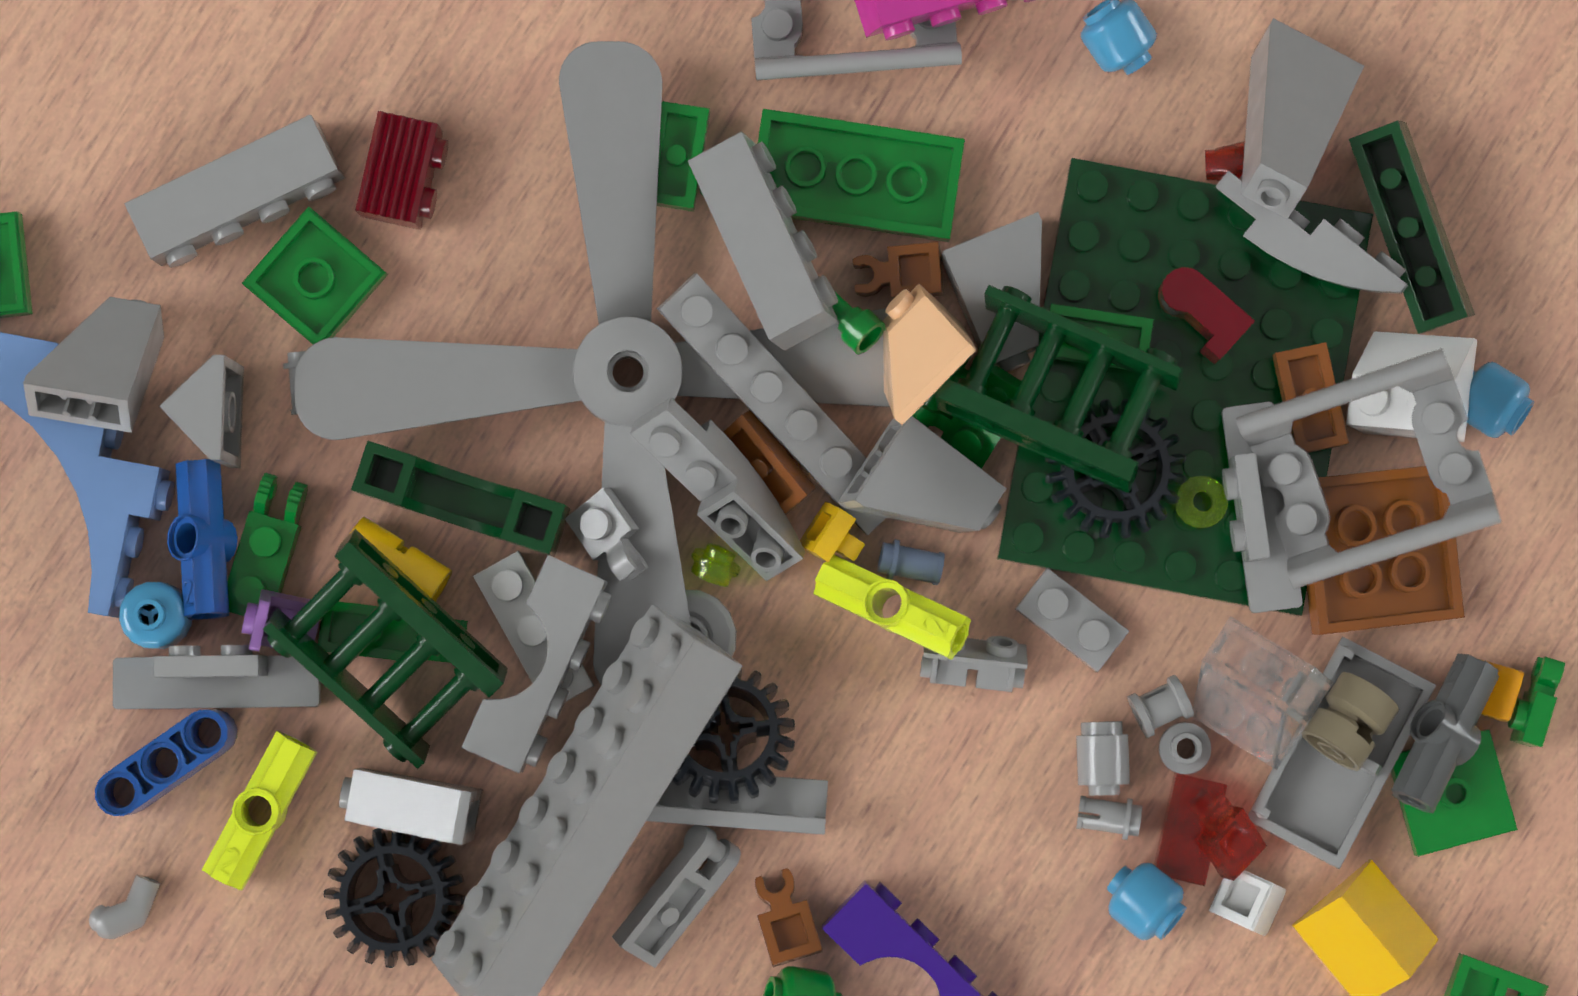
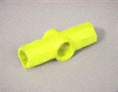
(917, 620)
(244, 840)

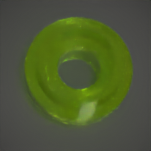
(1187, 510)
(715, 564)

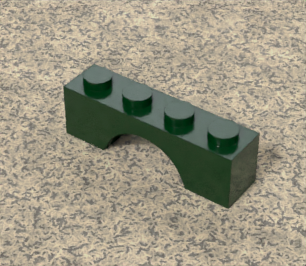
(460, 499)

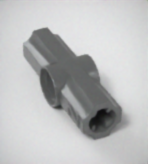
(1445, 733)

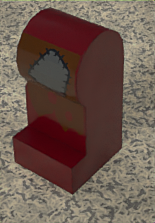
(1206, 308)

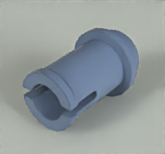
(910, 563)

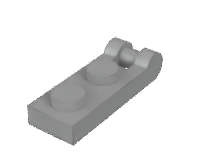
(677, 895)

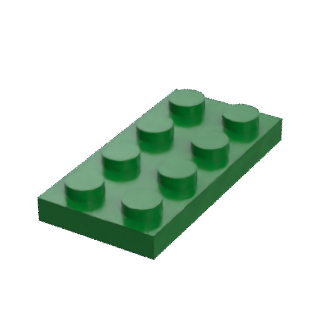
(865, 174)

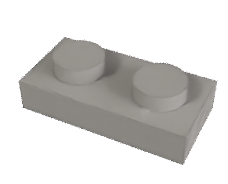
(1072, 620)

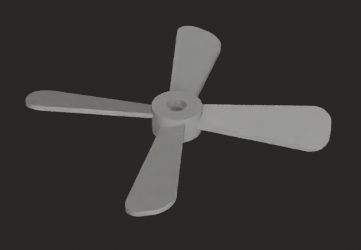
(393, 385)

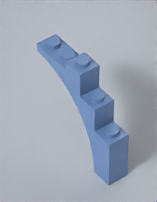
(108, 489)

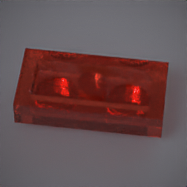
(1178, 850)

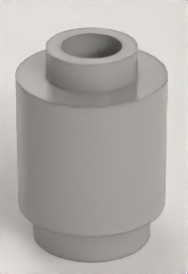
(1103, 757)

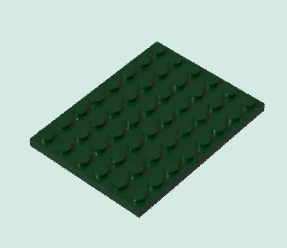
(1111, 254)

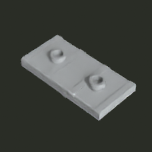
(1321, 802)

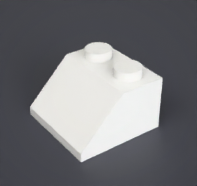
(1391, 409)

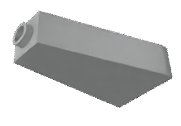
(1291, 114)

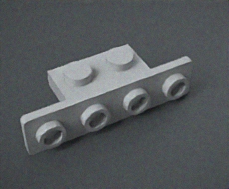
(1255, 527)
(214, 681)

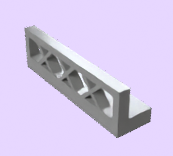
(787, 807)

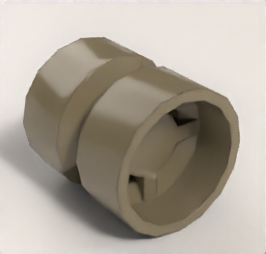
(1353, 716)

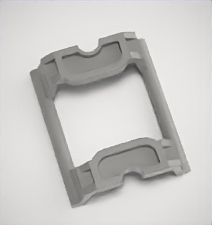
(780, 31)
(1306, 512)

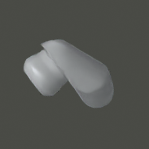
(128, 915)

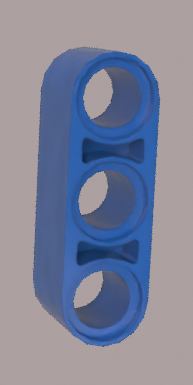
(142, 769)

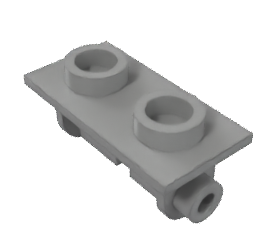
(998, 664)

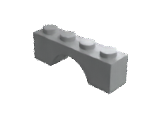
(511, 727)

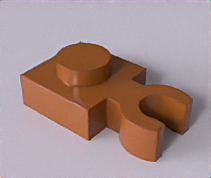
(904, 270)
(788, 926)

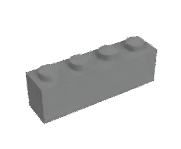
(235, 192)
(764, 241)

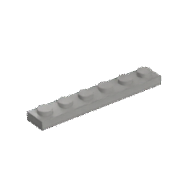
(766, 390)

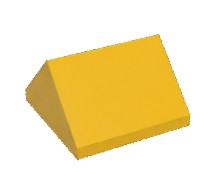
(1367, 933)

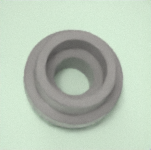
(1168, 748)

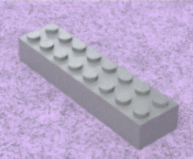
(586, 810)

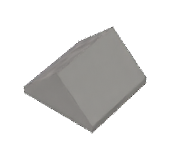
(211, 409)

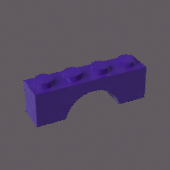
(873, 929)

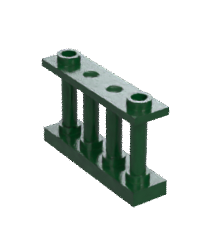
(1063, 439)
(397, 600)

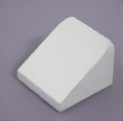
(1248, 902)

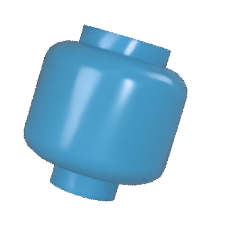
(1118, 35)
(1498, 401)
(141, 624)
(1146, 901)

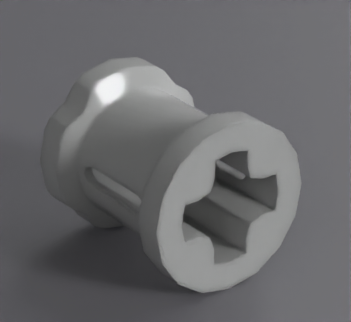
(1160, 706)

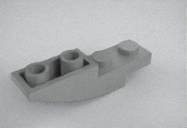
(1327, 253)
(726, 484)

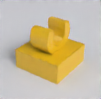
(830, 534)

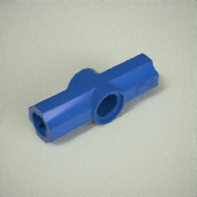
(202, 539)

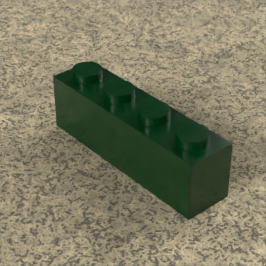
(1411, 226)

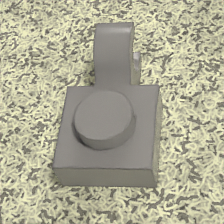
(604, 531)

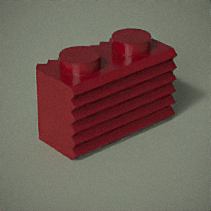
(401, 171)

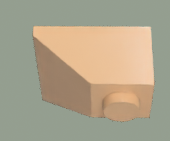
(920, 350)

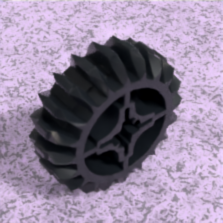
(1136, 511)
(748, 730)
(400, 919)

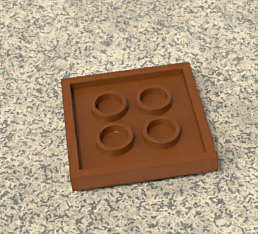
(1397, 590)

